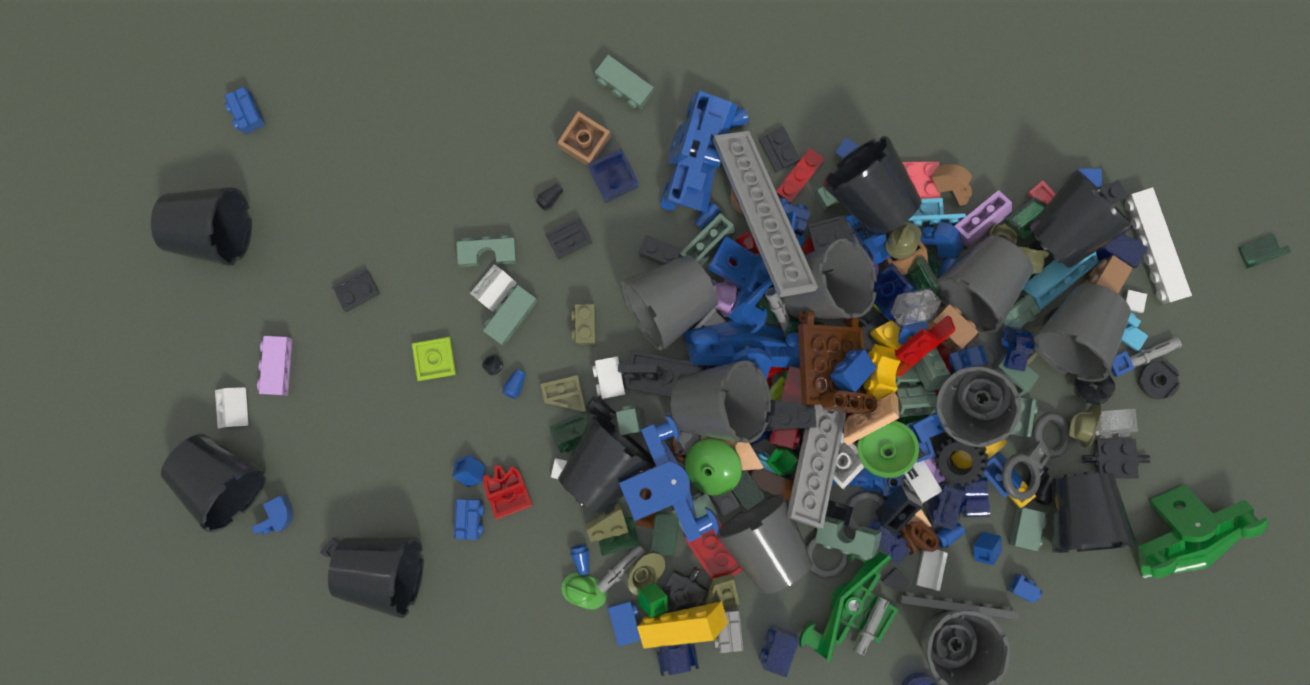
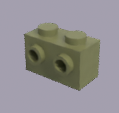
(585, 324)

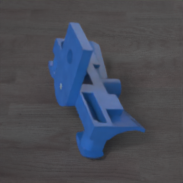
(695, 174)
(748, 275)
(733, 342)
(667, 484)

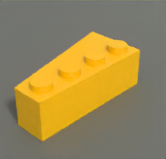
(683, 626)

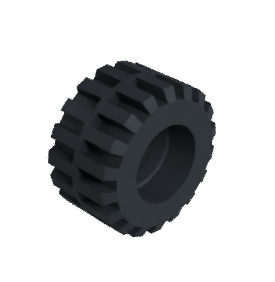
(957, 474)

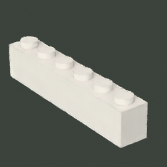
(1161, 254)

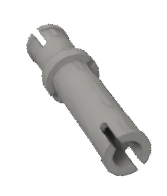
(777, 306)
(1145, 356)
(614, 574)
(871, 625)

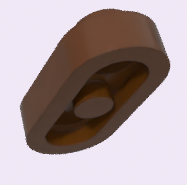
(922, 536)

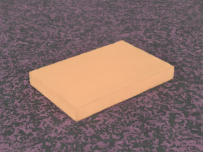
(862, 424)

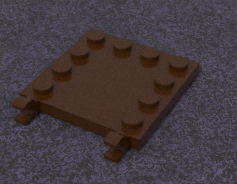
(820, 351)

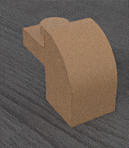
(954, 178)

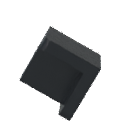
(839, 511)

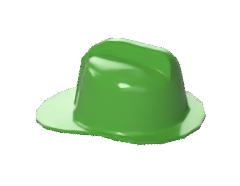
(583, 591)

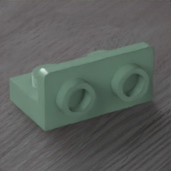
(1025, 423)

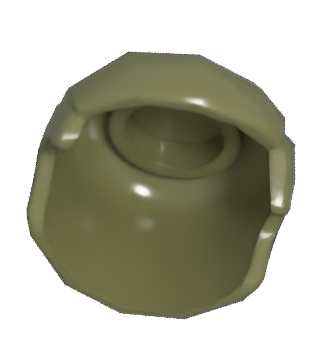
(1004, 232)

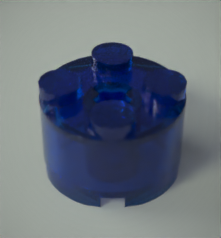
(677, 659)

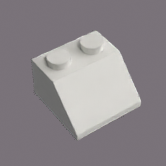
(847, 463)

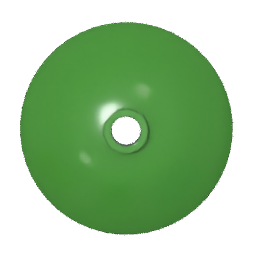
(893, 438)
(720, 459)

